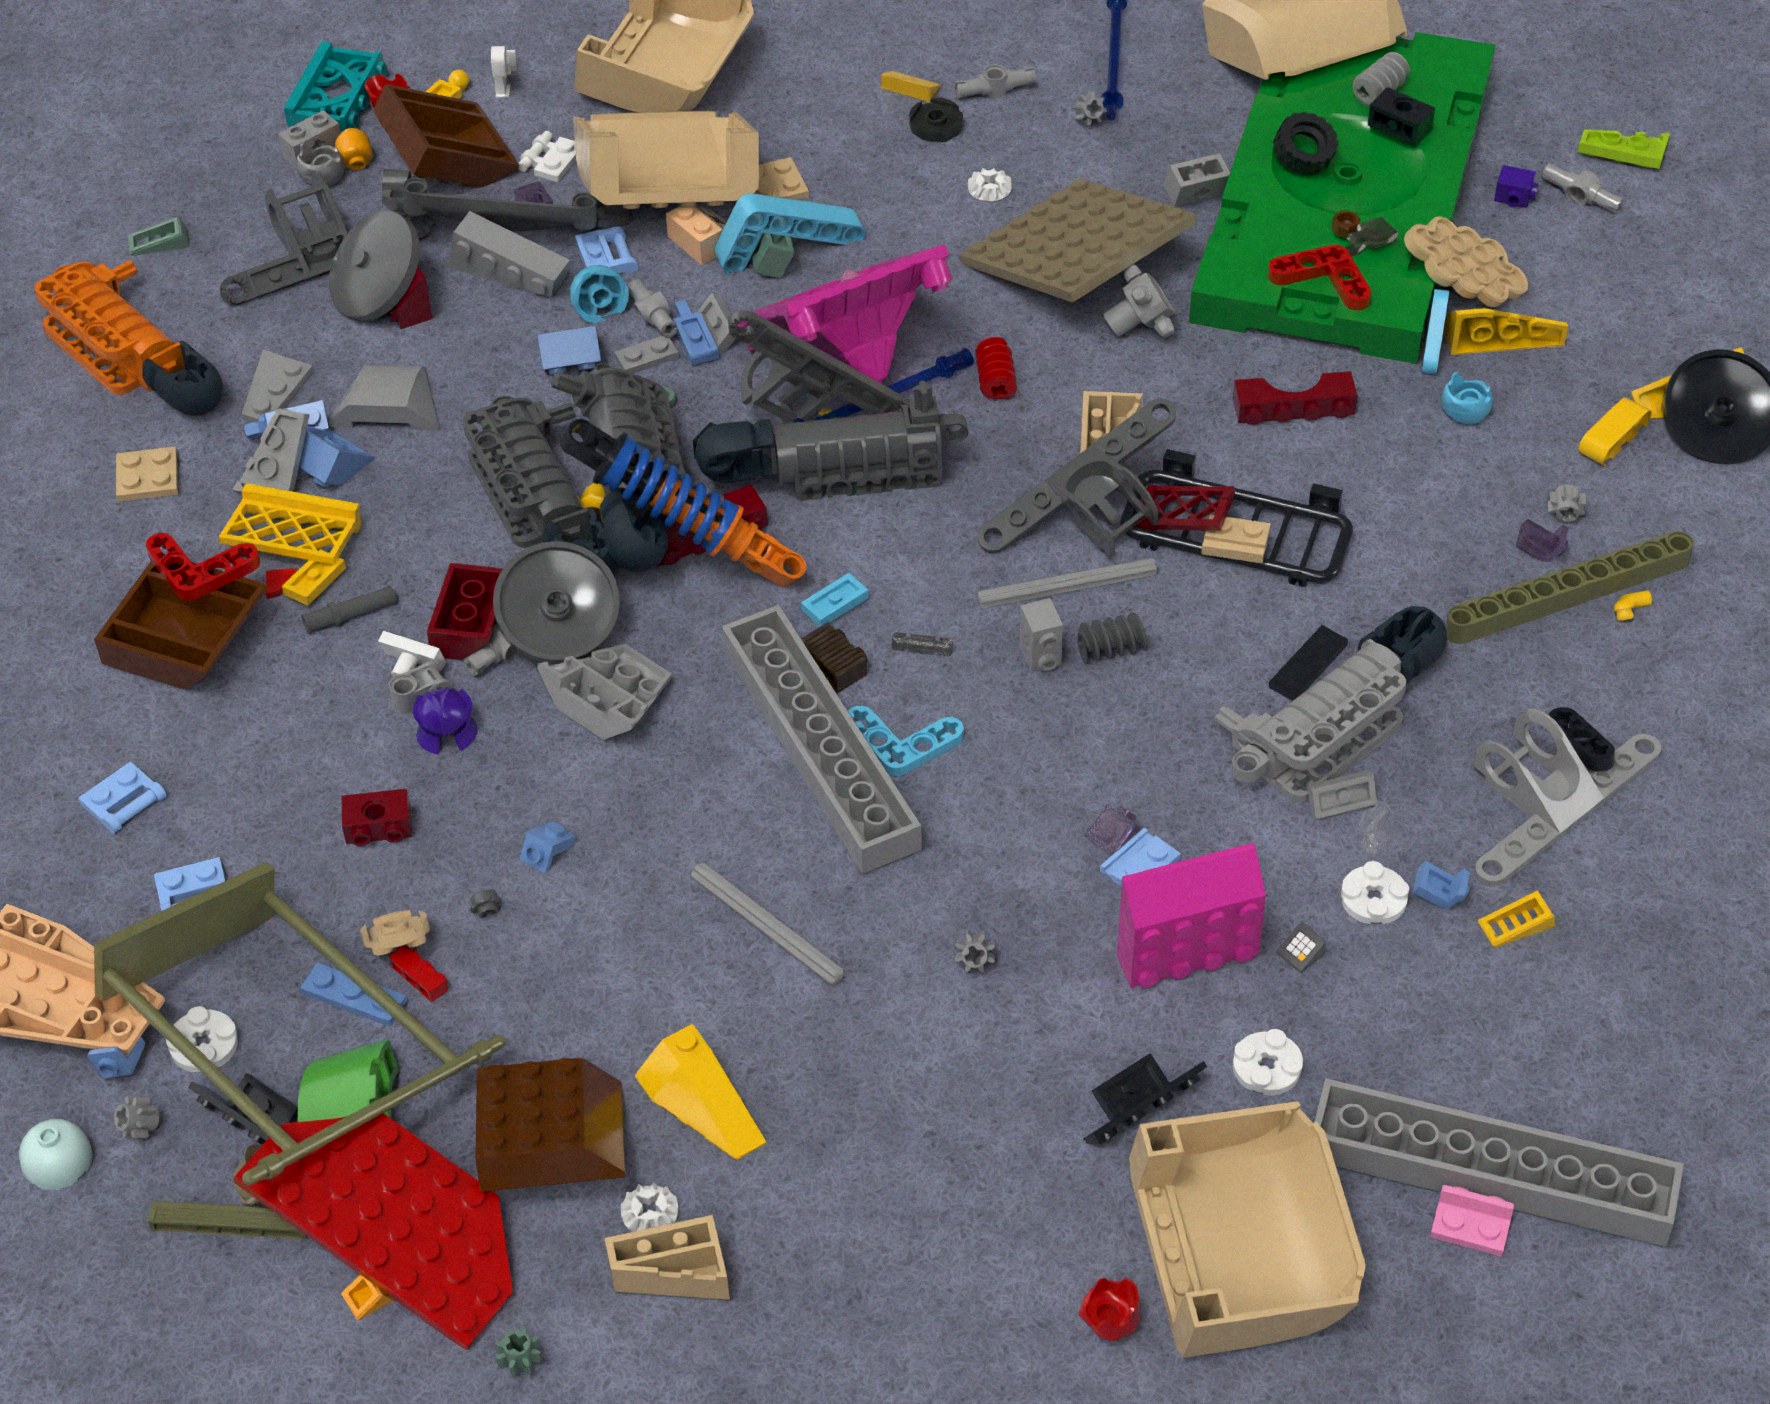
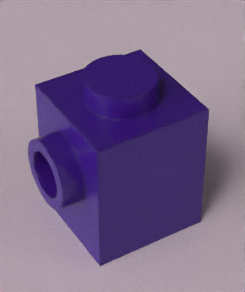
(1516, 186)

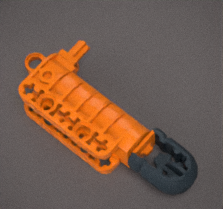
(123, 338)

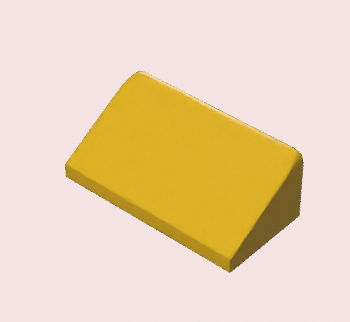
(909, 85)

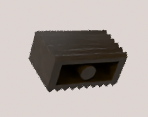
(836, 656)

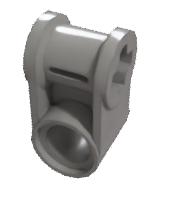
(409, 685)

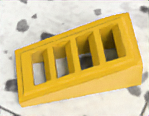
(1530, 902)

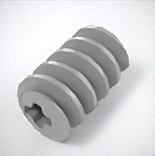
(1386, 72)

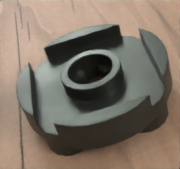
(924, 123)

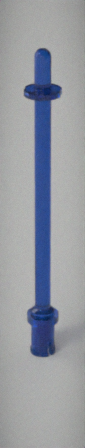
(1112, 98)
(943, 367)

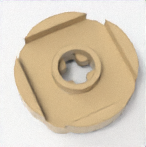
(394, 931)

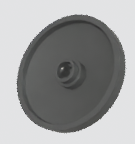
(374, 265)
(556, 602)

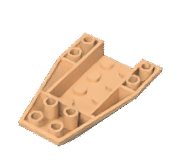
(51, 988)

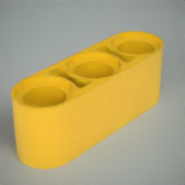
(1613, 430)

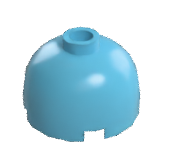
(597, 288)

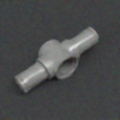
(994, 82)
(1582, 188)
(652, 308)
(493, 652)

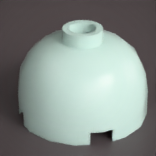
(55, 1154)

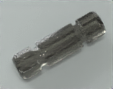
(922, 644)

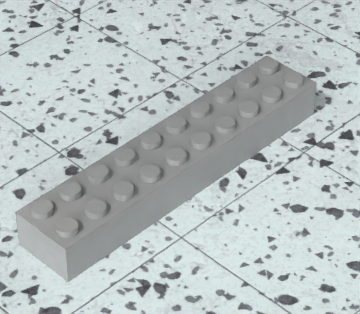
(822, 739)
(1493, 1157)

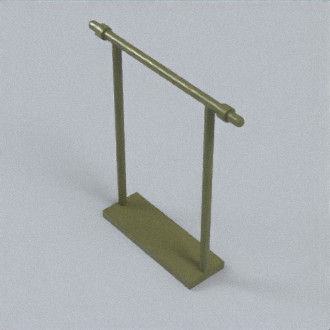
(214, 919)

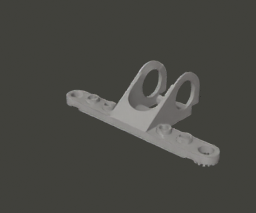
(1558, 800)

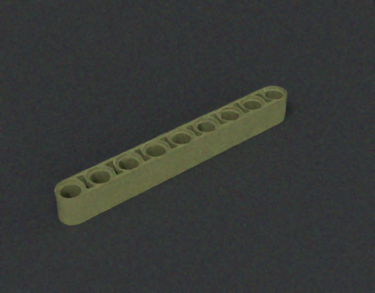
(1568, 587)

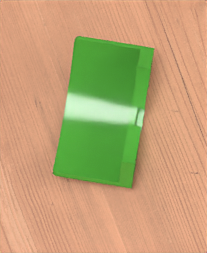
(347, 1082)

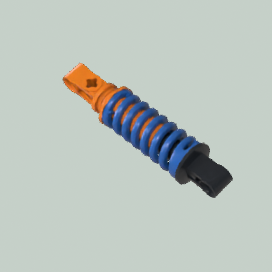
(680, 502)

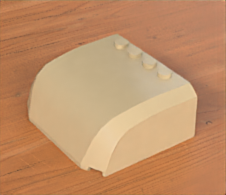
(1298, 33)
(662, 53)
(667, 158)
(1245, 1227)

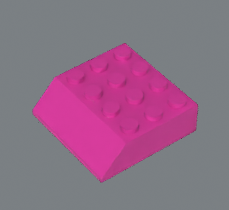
(1190, 916)

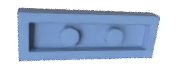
(340, 991)

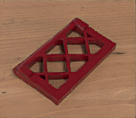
(1195, 521)

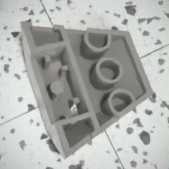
(387, 396)
(605, 690)

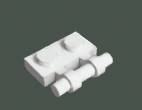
(555, 163)

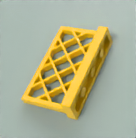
(296, 510)

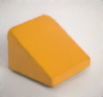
(364, 1297)

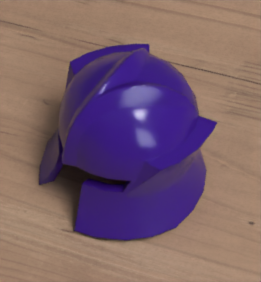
(443, 713)

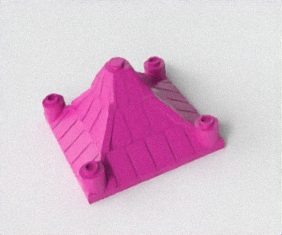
(861, 315)

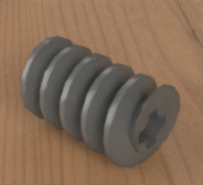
(1111, 635)

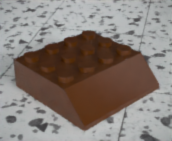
(444, 137)
(170, 637)
(547, 1124)

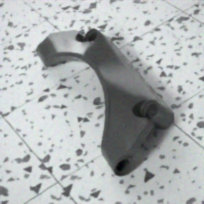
(412, 195)

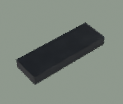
(1308, 663)

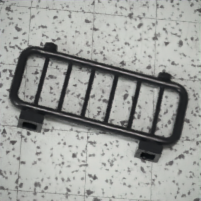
(1323, 506)

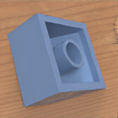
(569, 349)
(331, 457)

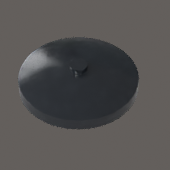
(1719, 406)

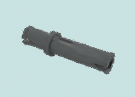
(348, 609)

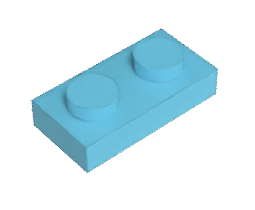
(835, 600)

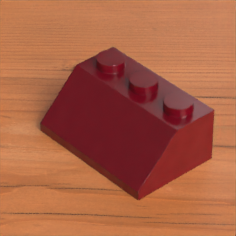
(414, 305)
(464, 610)

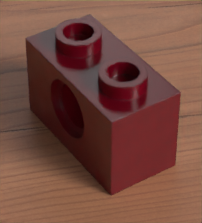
(376, 817)

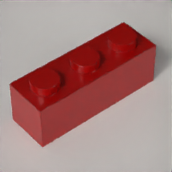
(418, 973)

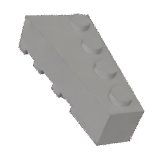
(505, 257)

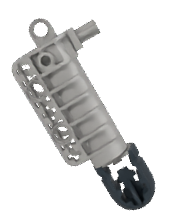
(1338, 708)

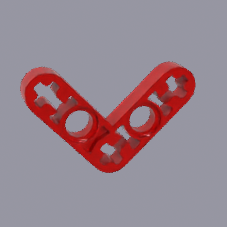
(1329, 262)
(198, 575)

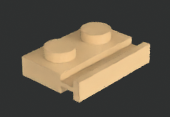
(1238, 540)

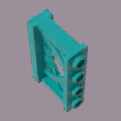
(331, 61)

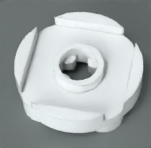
(1374, 877)
(220, 1032)
(1275, 1046)

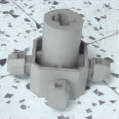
(1143, 304)

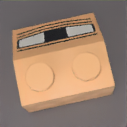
(695, 231)

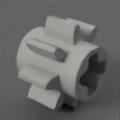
(1082, 112)
(1567, 503)
(969, 957)
(136, 1117)

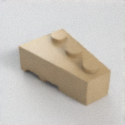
(1105, 412)
(670, 1260)

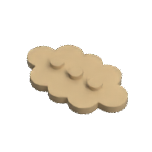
(1466, 261)

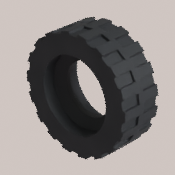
(1308, 125)

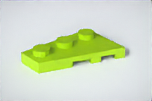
(1631, 149)

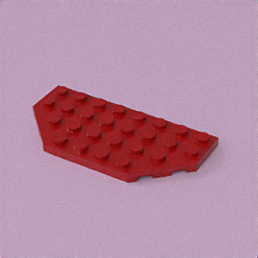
(397, 1220)

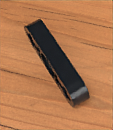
(1578, 727)

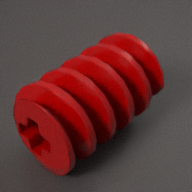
(995, 368)

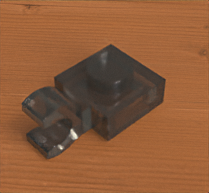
(1372, 233)

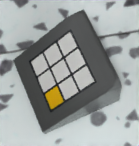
(1302, 947)

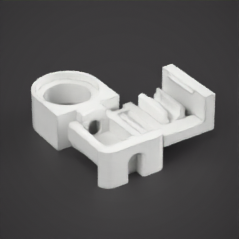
(502, 64)

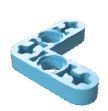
(1435, 332)
(906, 749)

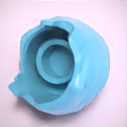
(1467, 400)

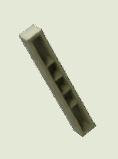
(220, 1220)

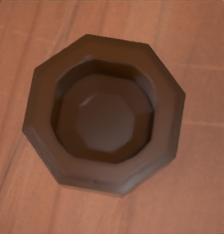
(1345, 223)

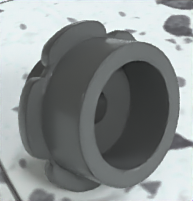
(485, 903)

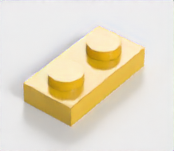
(312, 580)

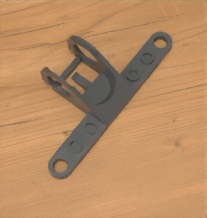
(309, 250)
(807, 371)
(1086, 484)

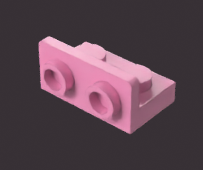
(1472, 1220)

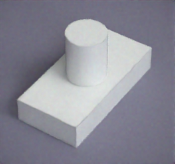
(409, 652)

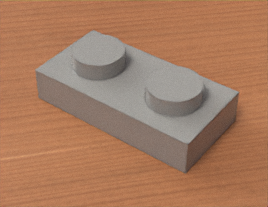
(716, 318)
(646, 354)
(1342, 794)

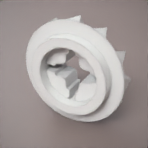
(989, 191)
(632, 1209)

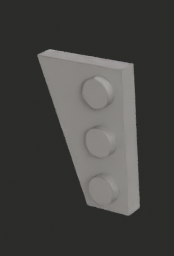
(274, 384)
(278, 454)

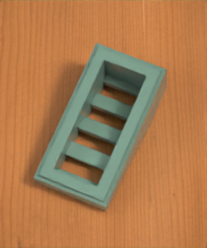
(174, 238)

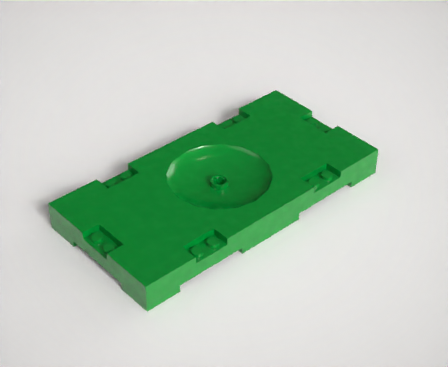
(1282, 213)

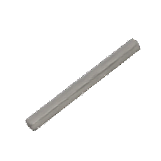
(1067, 582)
(767, 924)

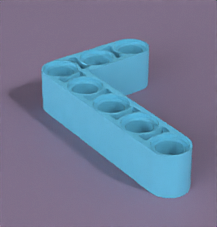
(783, 217)

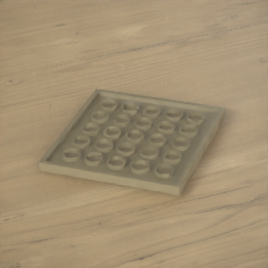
(1077, 239)

